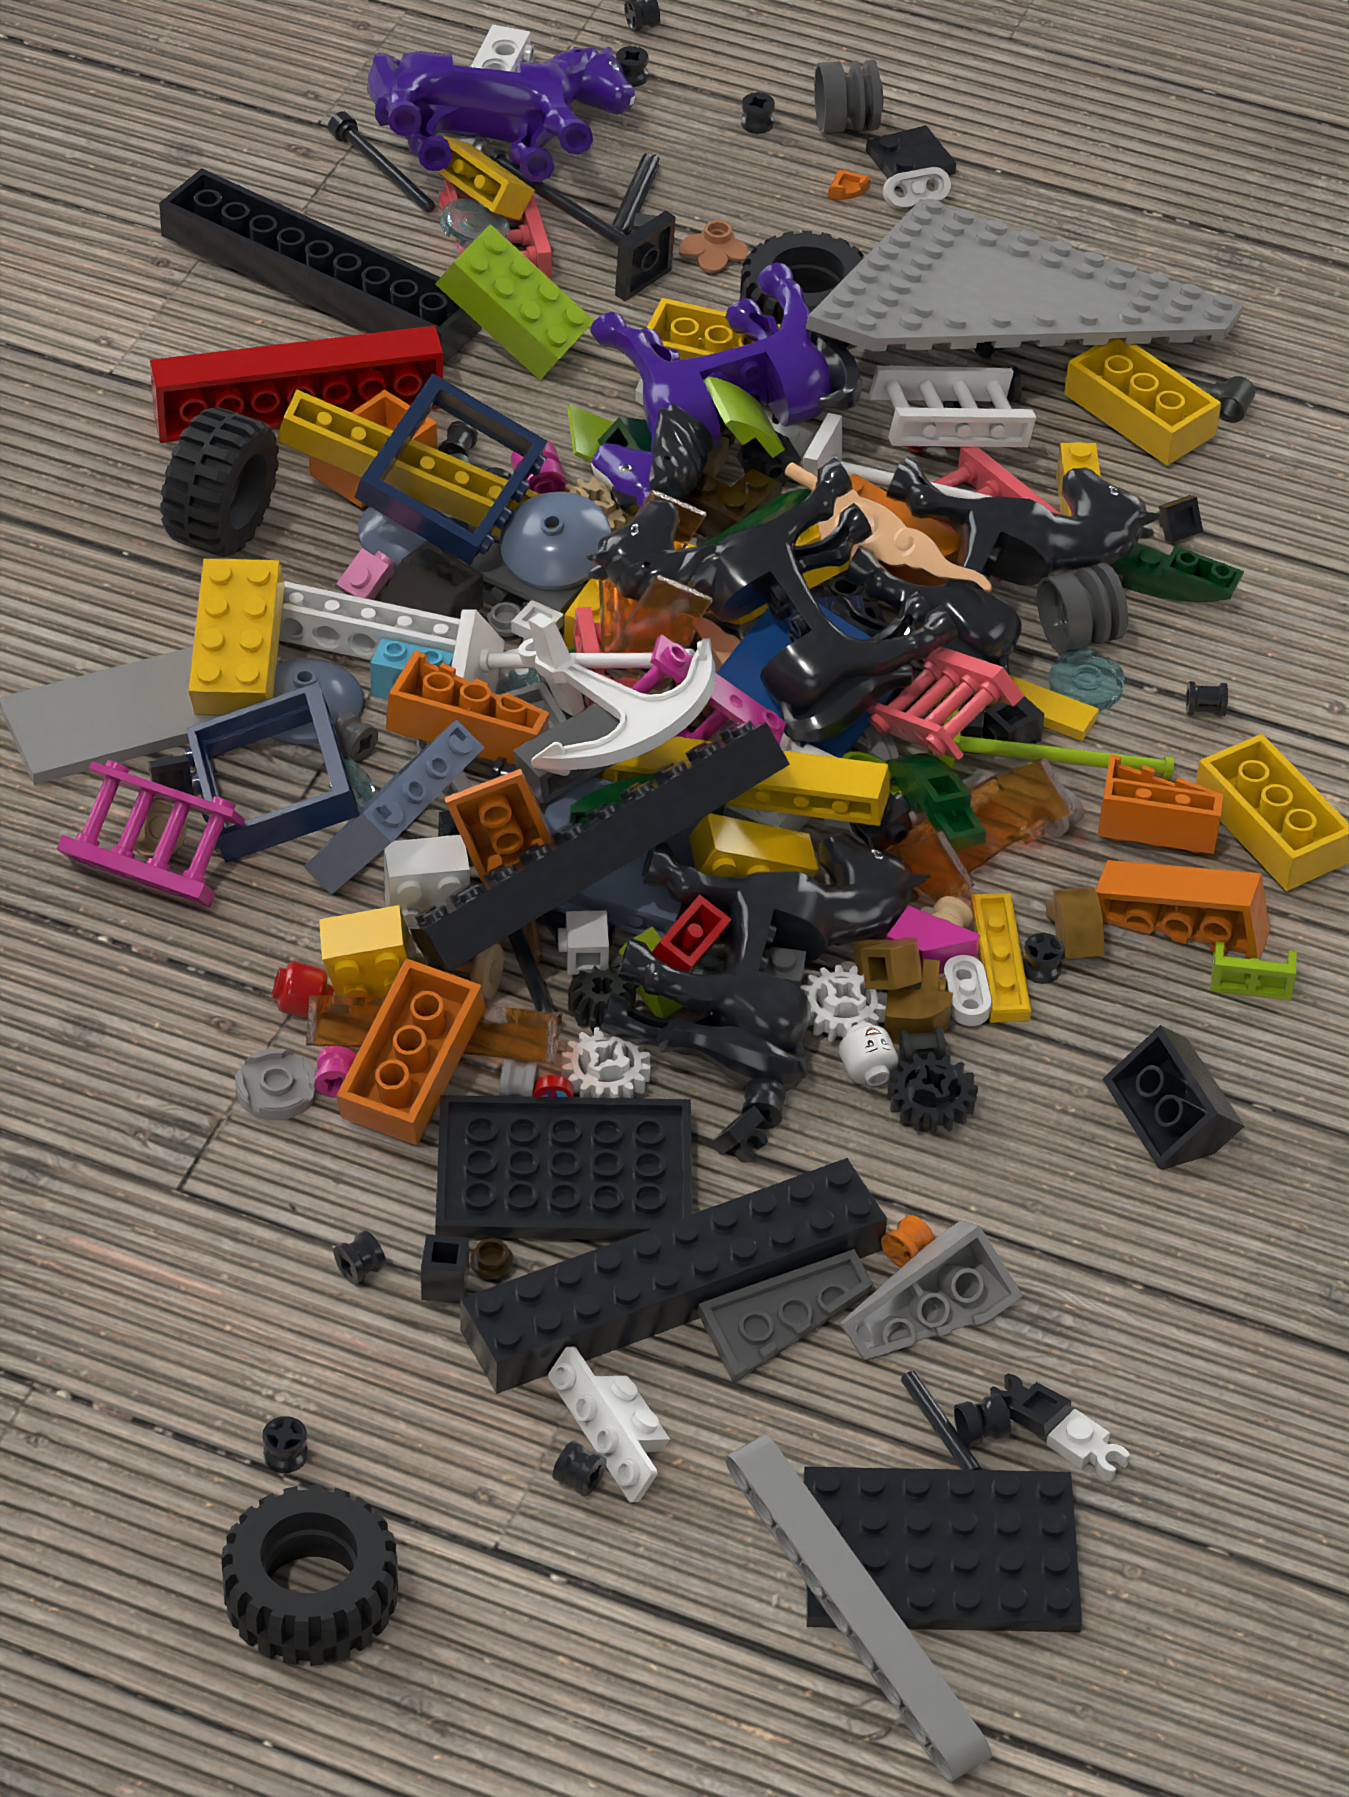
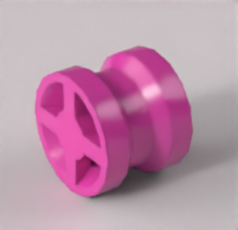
(333, 1067)

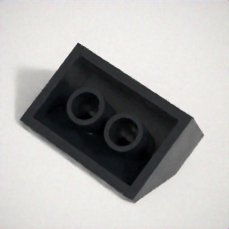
(1172, 1100)

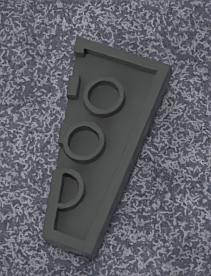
(775, 1313)

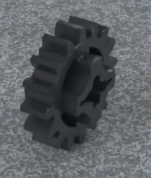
(932, 1092)

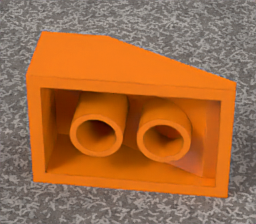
(498, 820)

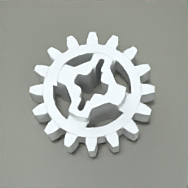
(842, 1002)
(606, 1066)

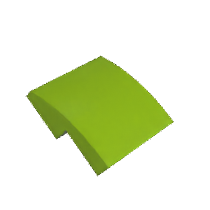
(743, 415)

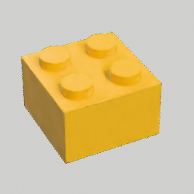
(365, 950)

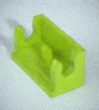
(1252, 975)

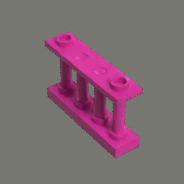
(729, 701)
(155, 872)

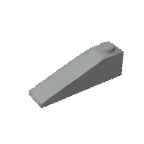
(941, 1289)

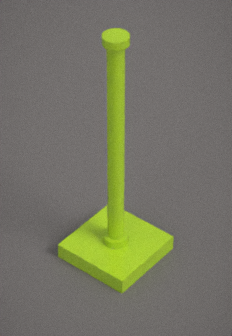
(1052, 754)

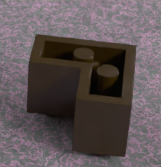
(729, 504)

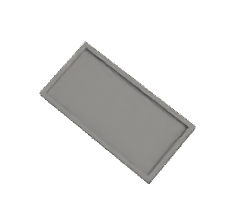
(103, 716)

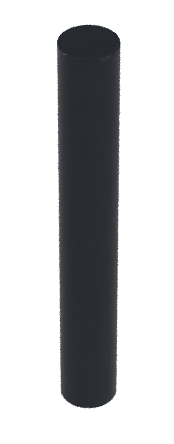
(939, 1422)

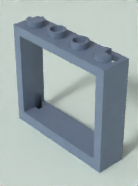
(394, 807)

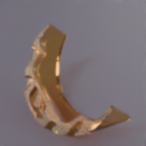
(499, 1033)

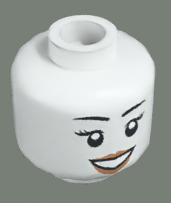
(868, 1054)

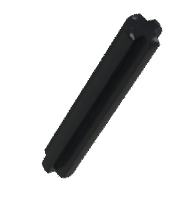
(636, 193)

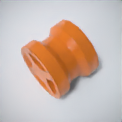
(907, 1240)

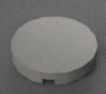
(276, 1084)

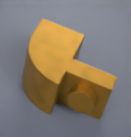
(1077, 921)
(888, 963)
(919, 1008)

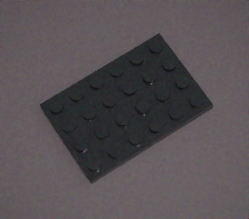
(561, 1166)
(958, 1545)

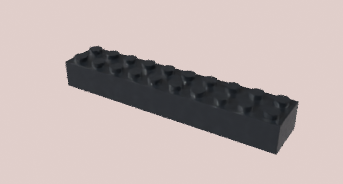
(310, 260)
(598, 846)
(665, 1272)

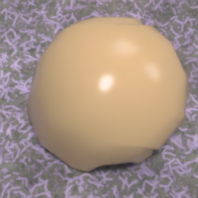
(154, 827)

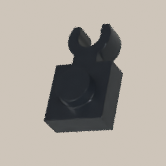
(1035, 1407)

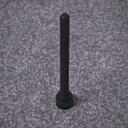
(345, 129)

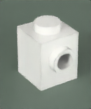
(585, 941)

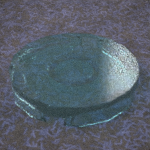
(468, 219)
(1088, 678)

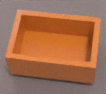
(383, 410)

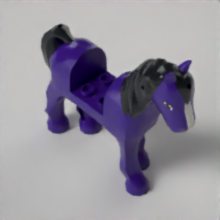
(783, 367)

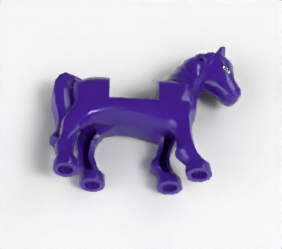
(523, 107)

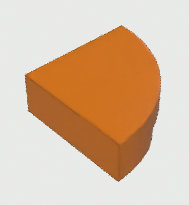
(848, 185)

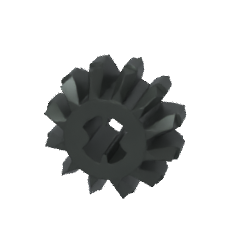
(591, 992)

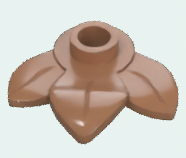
(714, 247)

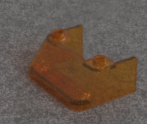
(665, 606)
(1009, 808)

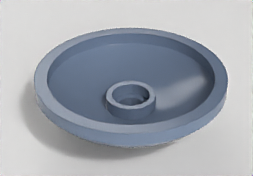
(383, 534)
(558, 555)
(337, 684)

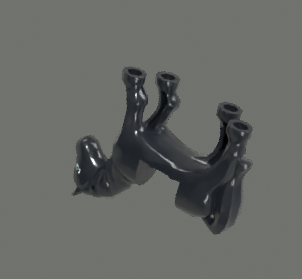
(1000, 539)
(823, 675)
(750, 1018)

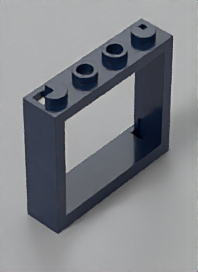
(420, 518)
(258, 723)

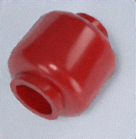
(296, 985)

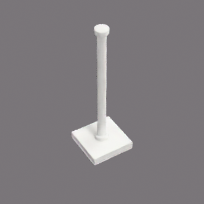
(828, 445)
(481, 654)

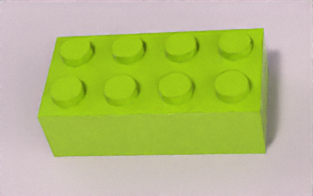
(514, 302)

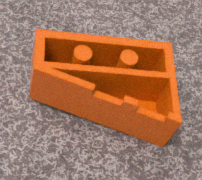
(1157, 810)

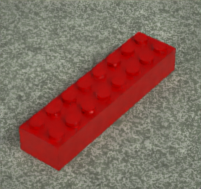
(265, 378)

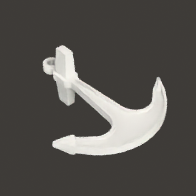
(643, 718)

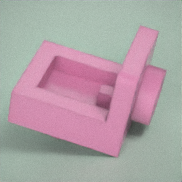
(367, 574)

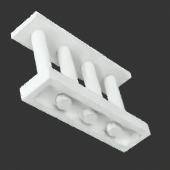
(952, 426)

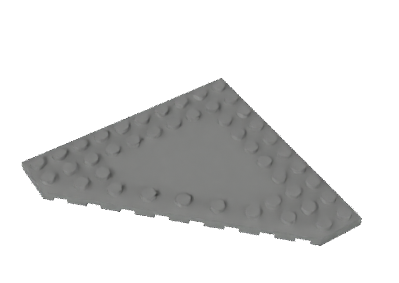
(979, 282)

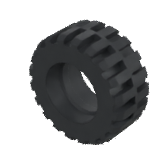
(814, 260)
(219, 481)
(310, 1623)

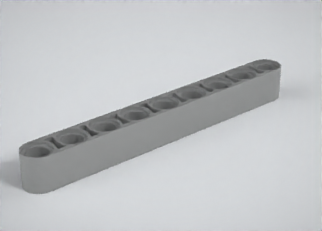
(858, 1608)

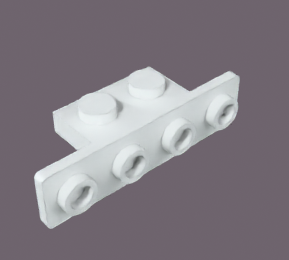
(613, 1421)

